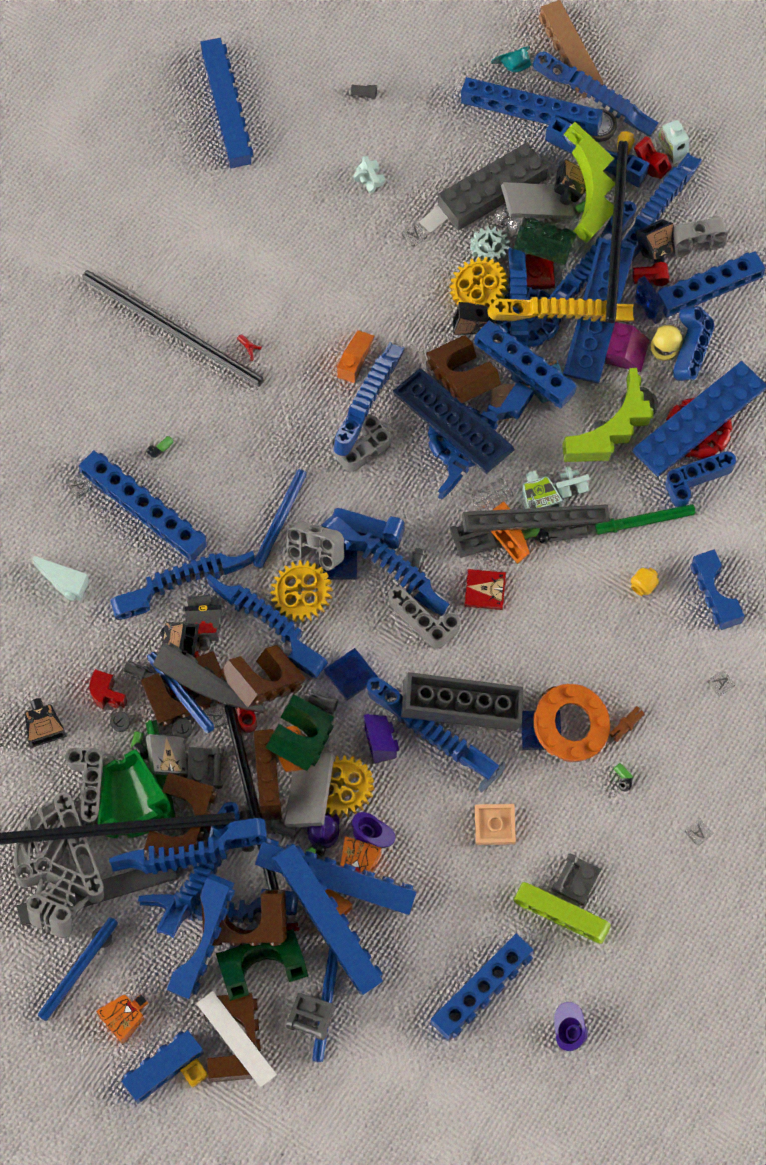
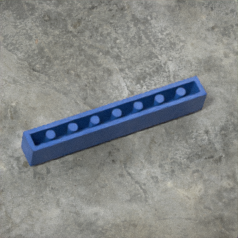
(225, 102)
(347, 879)
(327, 918)

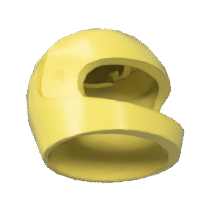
(667, 339)

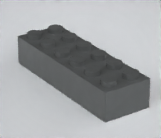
(482, 190)
(462, 701)

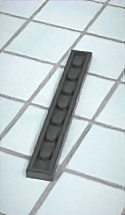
(534, 518)
(116, 887)

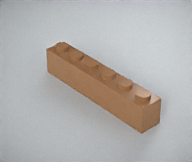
(567, 40)

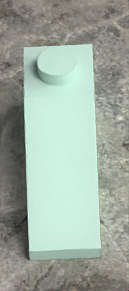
(66, 580)

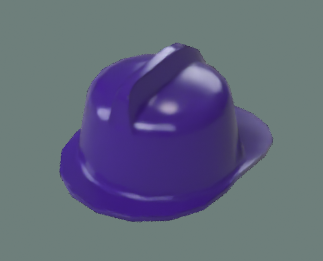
(372, 831)
(327, 833)
(570, 1026)

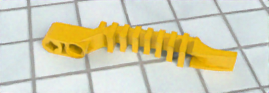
(558, 307)

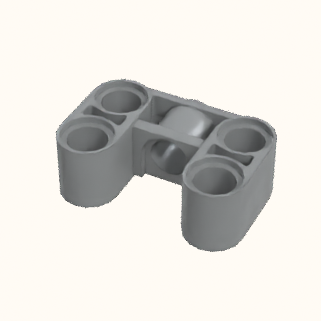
(686, 235)
(368, 447)
(327, 541)

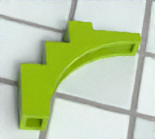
(599, 443)

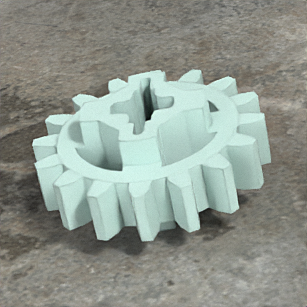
(497, 240)

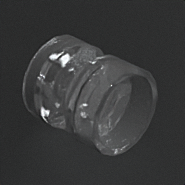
(511, 224)

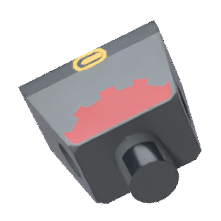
(209, 620)

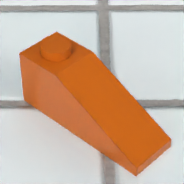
(354, 356)
(512, 540)

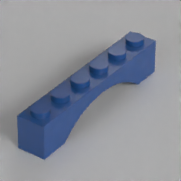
(636, 168)
(214, 898)

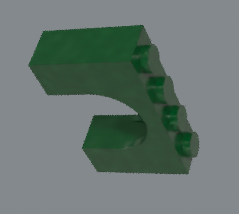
(296, 748)
(237, 961)

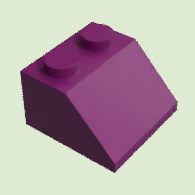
(627, 347)

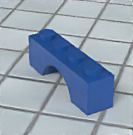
(726, 610)

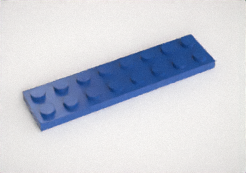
(590, 337)
(699, 418)

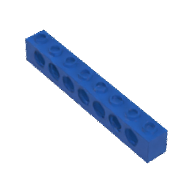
(529, 105)
(189, 548)

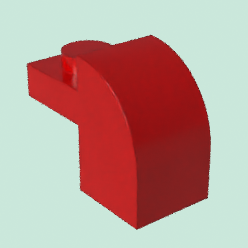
(658, 162)
(102, 693)

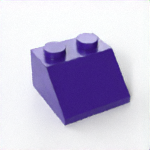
(380, 738)

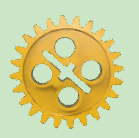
(468, 275)
(301, 608)
(349, 770)

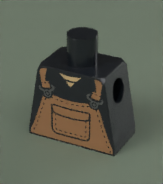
(569, 182)
(656, 240)
(470, 318)
(182, 635)
(42, 724)

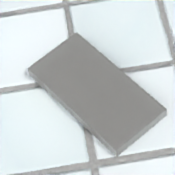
(535, 201)
(310, 794)

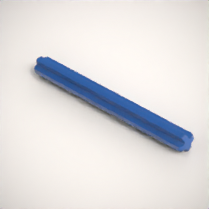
(279, 519)
(186, 699)
(77, 969)
(327, 995)

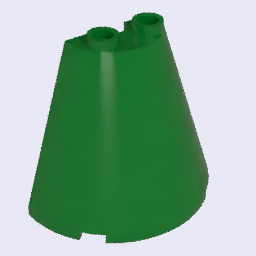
(130, 793)

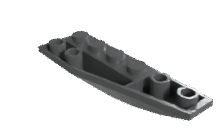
(198, 679)

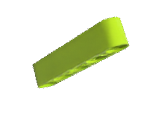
(562, 912)

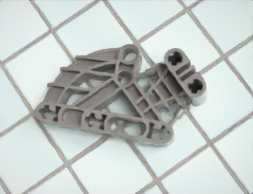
(55, 906)

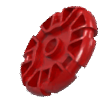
(719, 441)

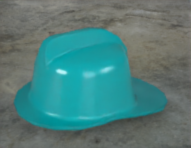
(514, 61)

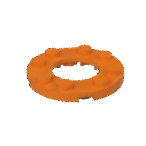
(550, 737)

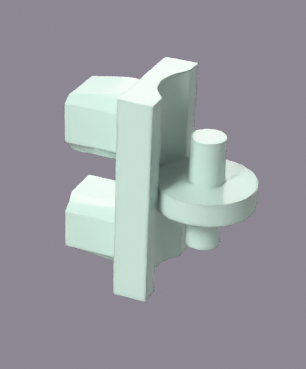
(366, 174)
(580, 482)

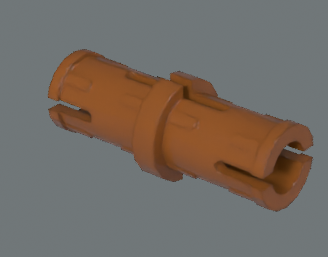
(626, 724)

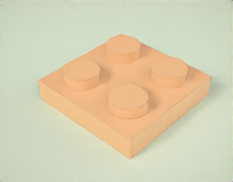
(495, 824)

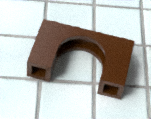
(461, 384)
(254, 689)
(168, 709)
(267, 776)
(200, 798)
(270, 930)
(229, 1067)

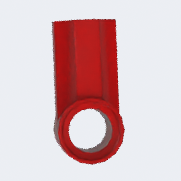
(655, 274)
(246, 714)

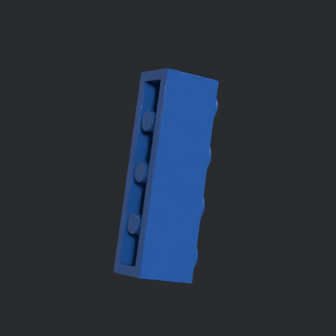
(162, 1067)

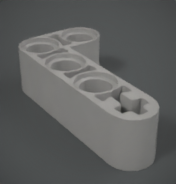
(421, 615)
(88, 787)

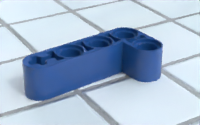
(695, 344)
(724, 460)
(388, 532)

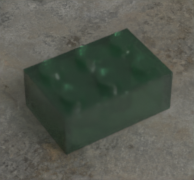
(545, 240)

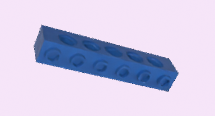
(753, 271)
(528, 373)
(514, 947)

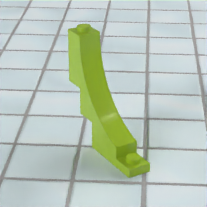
(592, 162)

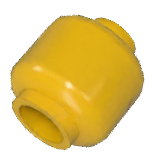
(644, 581)

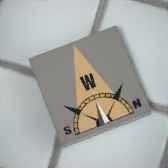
(166, 755)

